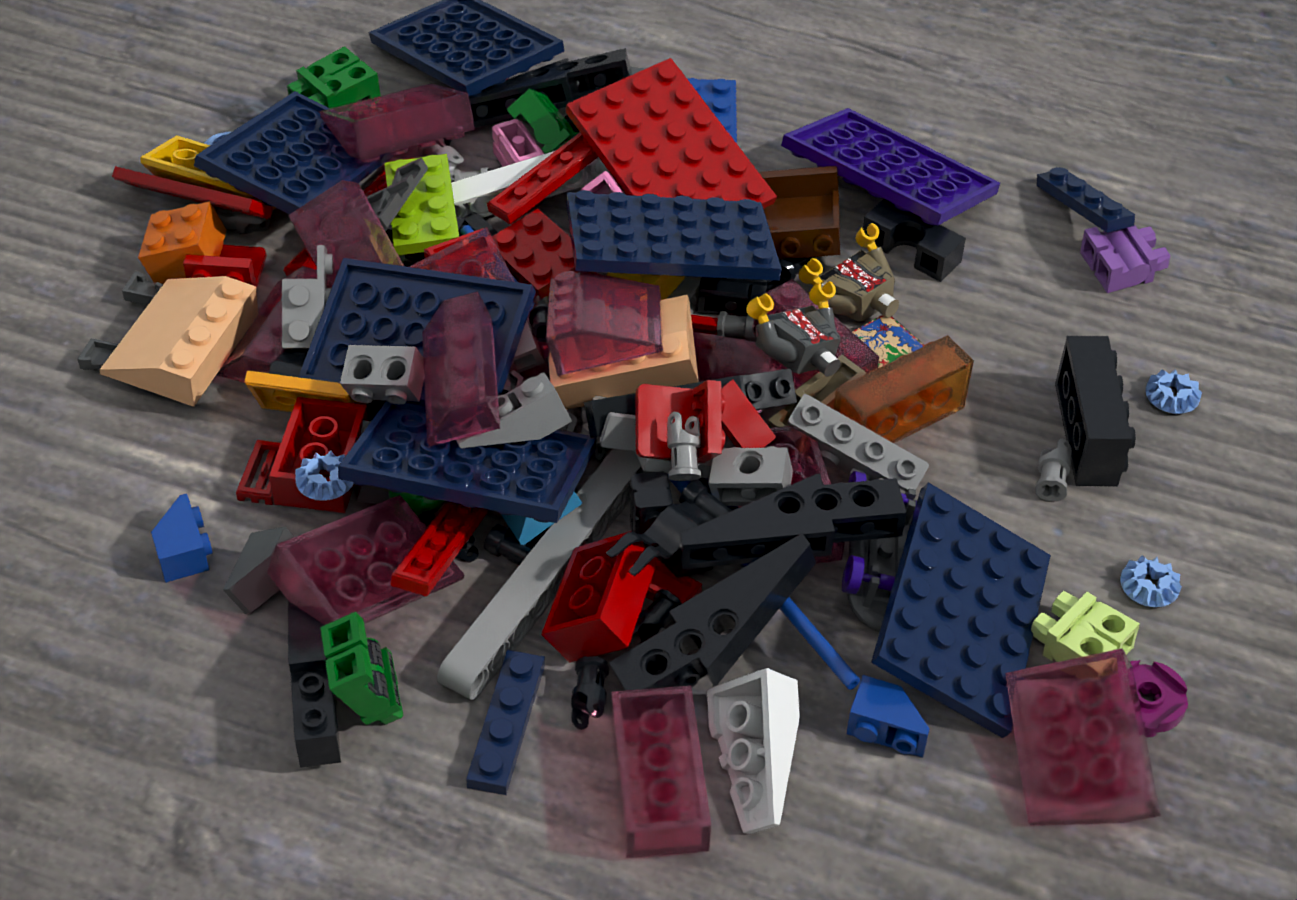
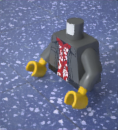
(799, 337)

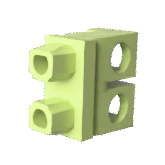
(1083, 628)

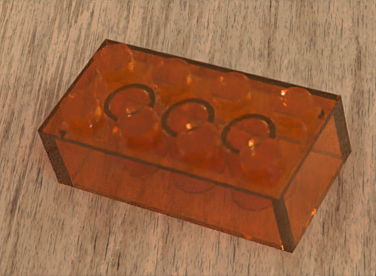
(909, 391)

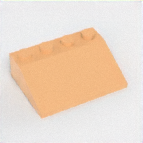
(184, 337)
(667, 368)

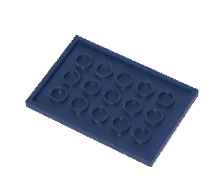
(466, 43)
(284, 156)
(671, 236)
(394, 305)
(509, 478)
(962, 609)

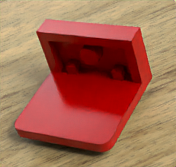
(235, 262)
(657, 402)

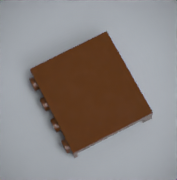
(805, 213)

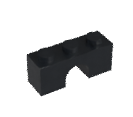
(937, 247)

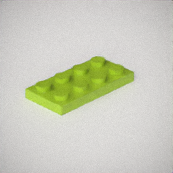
(429, 211)

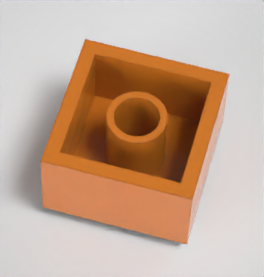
(180, 232)

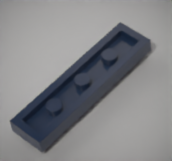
(1085, 200)
(506, 722)

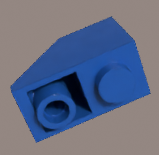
(179, 543)
(887, 717)

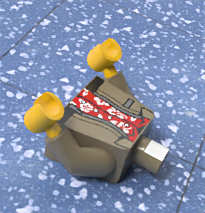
(861, 281)

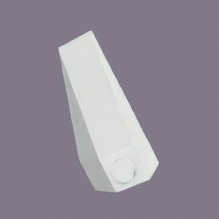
(757, 733)

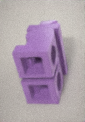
(1123, 256)

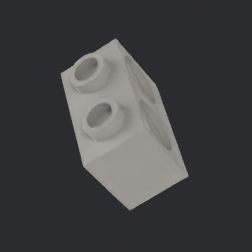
(384, 366)

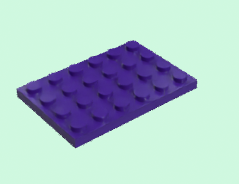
(891, 166)

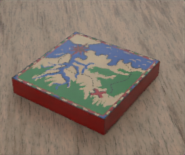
(887, 339)

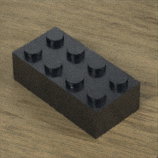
(1094, 411)

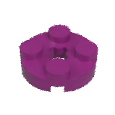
(1169, 700)

